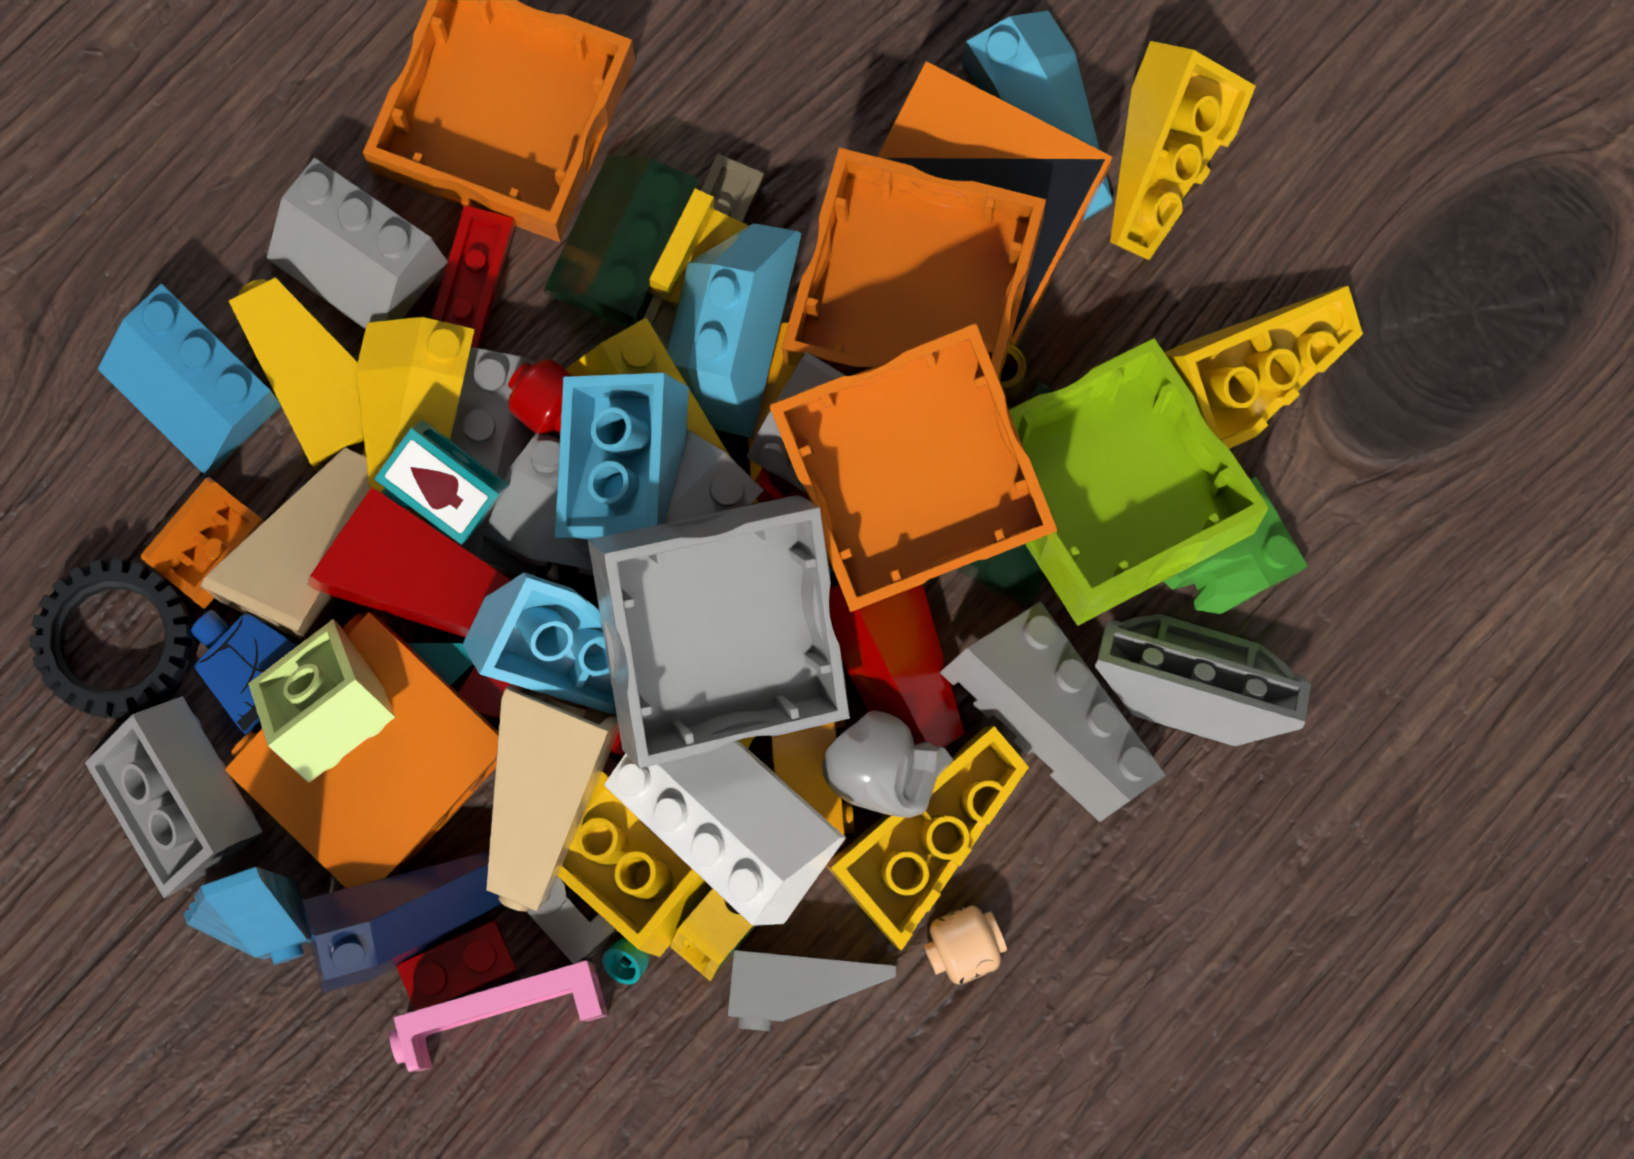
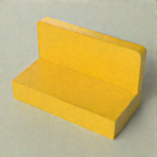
(695, 233)

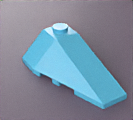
(543, 641)

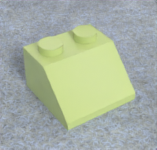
(320, 702)

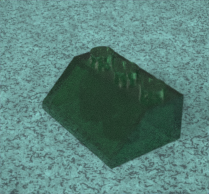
(620, 238)

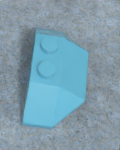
(731, 323)

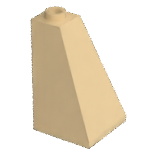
(273, 564)
(543, 783)

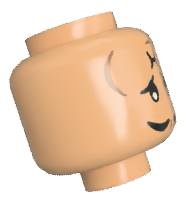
(965, 944)

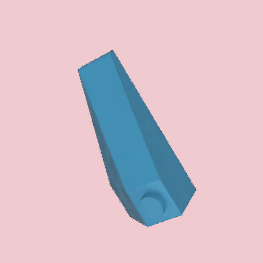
(253, 913)

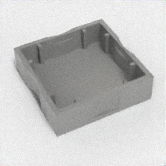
(719, 629)

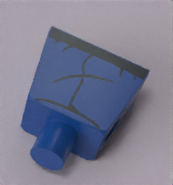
(235, 659)

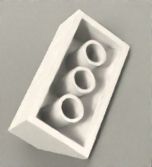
(732, 827)

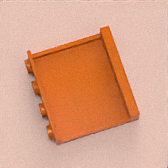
(391, 789)

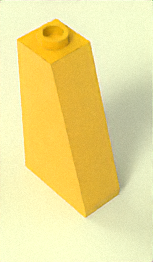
(305, 368)

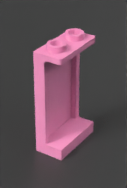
(409, 1039)

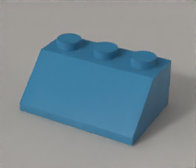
(186, 380)

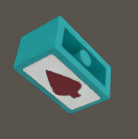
(440, 482)

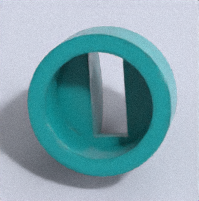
(619, 968)

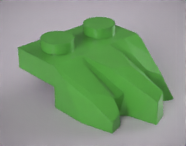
(1244, 567)

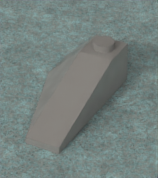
(526, 511)

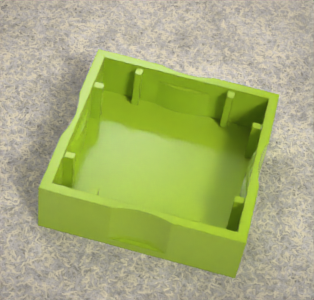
(1130, 482)

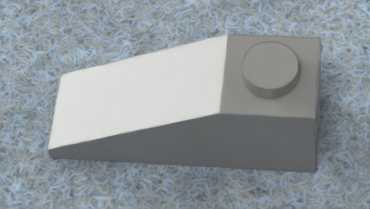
(786, 986)

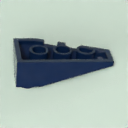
(389, 920)

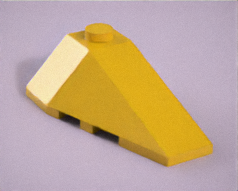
(1174, 125)
(405, 376)

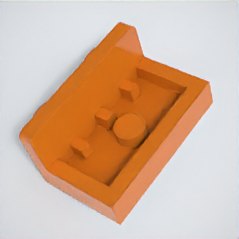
(200, 538)

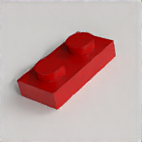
(457, 967)

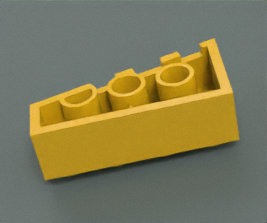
(905, 862)

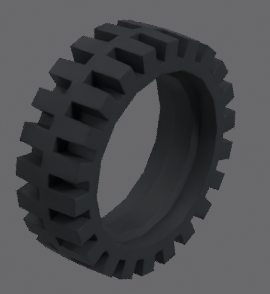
(69, 595)

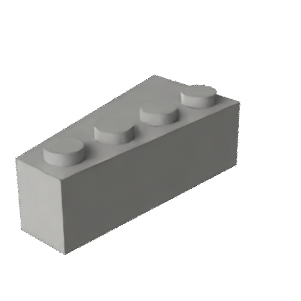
(1057, 710)

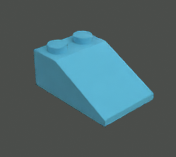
(618, 452)

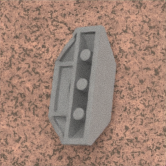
(1201, 680)

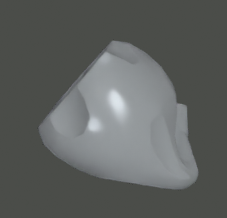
(882, 767)

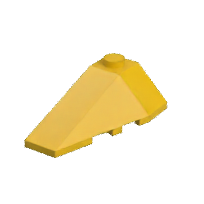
(1262, 363)

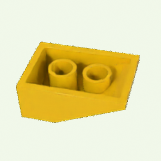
(630, 874)

